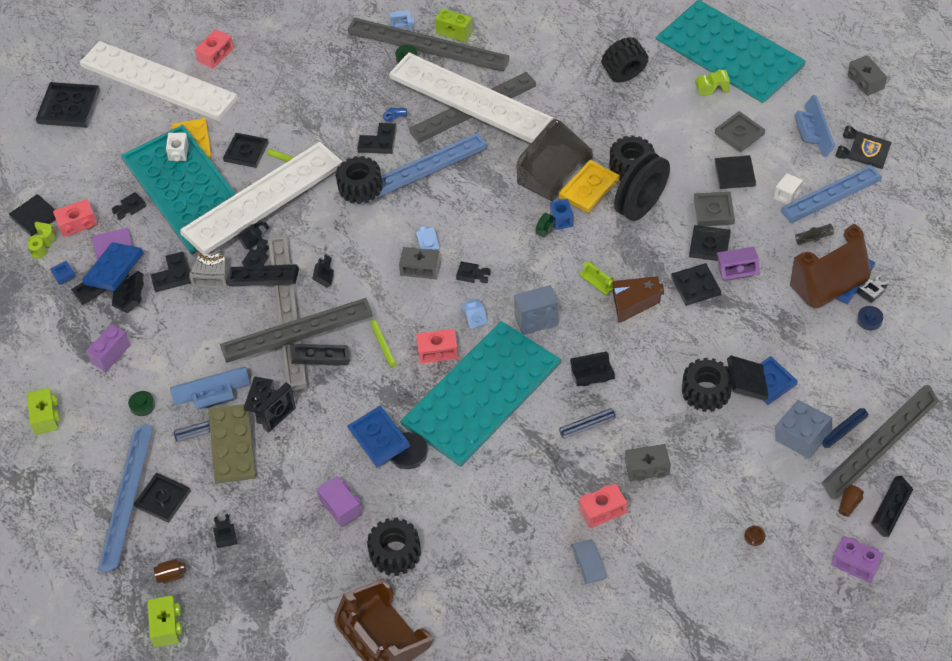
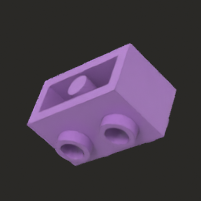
(738, 263)
(108, 348)
(339, 501)
(857, 559)

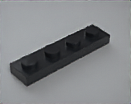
(263, 275)

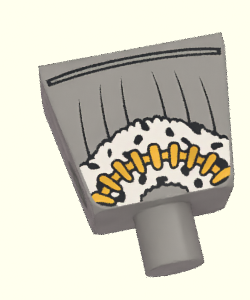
(210, 270)

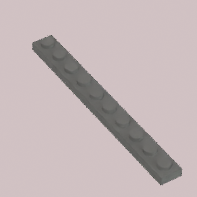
(429, 44)

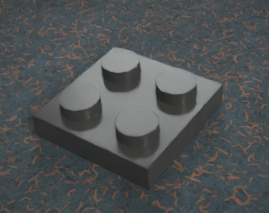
(739, 131)
(714, 208)

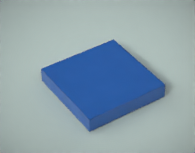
(777, 379)

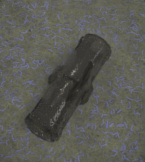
(814, 234)

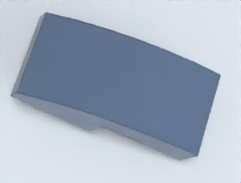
(589, 560)

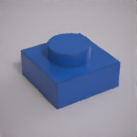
(62, 272)

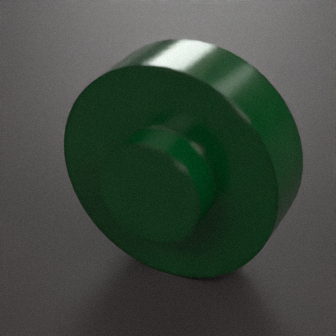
(402, 51)
(544, 225)
(141, 403)

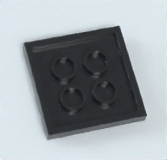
(68, 104)

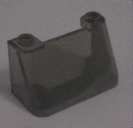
(551, 159)

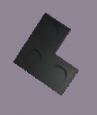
(380, 144)
(174, 277)

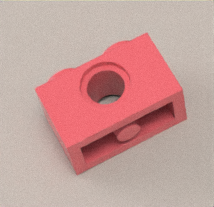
(214, 49)
(75, 217)
(437, 346)
(597, 514)

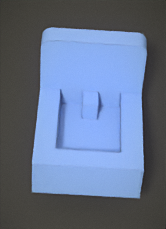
(402, 20)
(427, 238)
(474, 312)

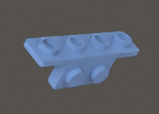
(814, 126)
(210, 389)

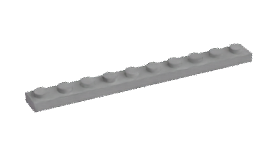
(286, 311)

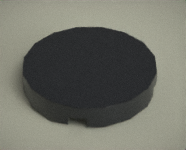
(412, 456)

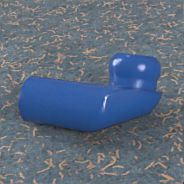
(393, 113)

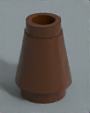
(850, 500)

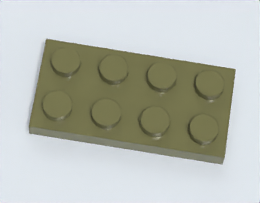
(231, 444)

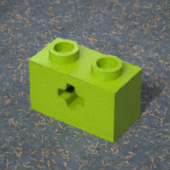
(453, 25)
(42, 411)
(163, 632)

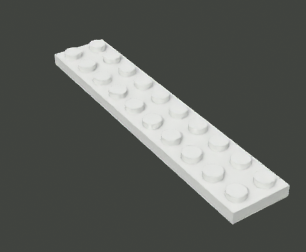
(159, 80)
(470, 97)
(261, 198)

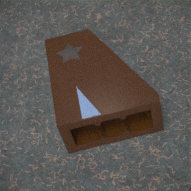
(636, 296)

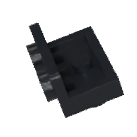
(128, 293)
(591, 369)
(259, 391)

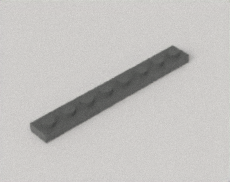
(453, 116)
(296, 330)
(880, 442)

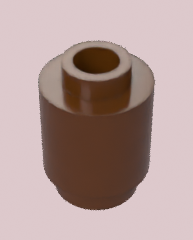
(169, 571)

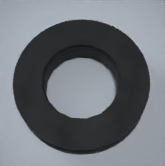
(642, 186)

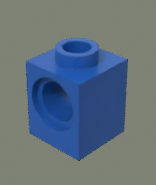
(562, 214)

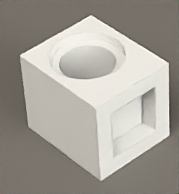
(177, 147)
(788, 189)

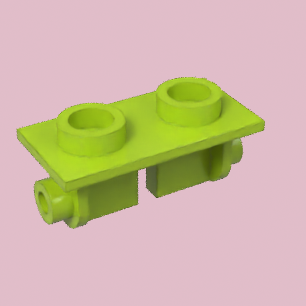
(597, 277)

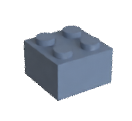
(536, 310)
(803, 429)

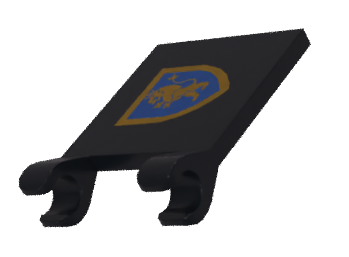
(865, 148)

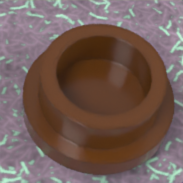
(754, 535)

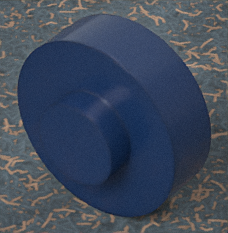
(870, 318)

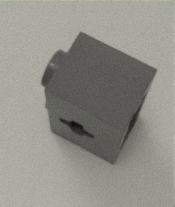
(867, 75)
(419, 263)
(647, 462)

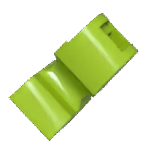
(708, 84)
(38, 243)

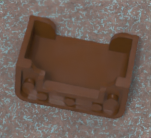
(834, 274)
(375, 626)

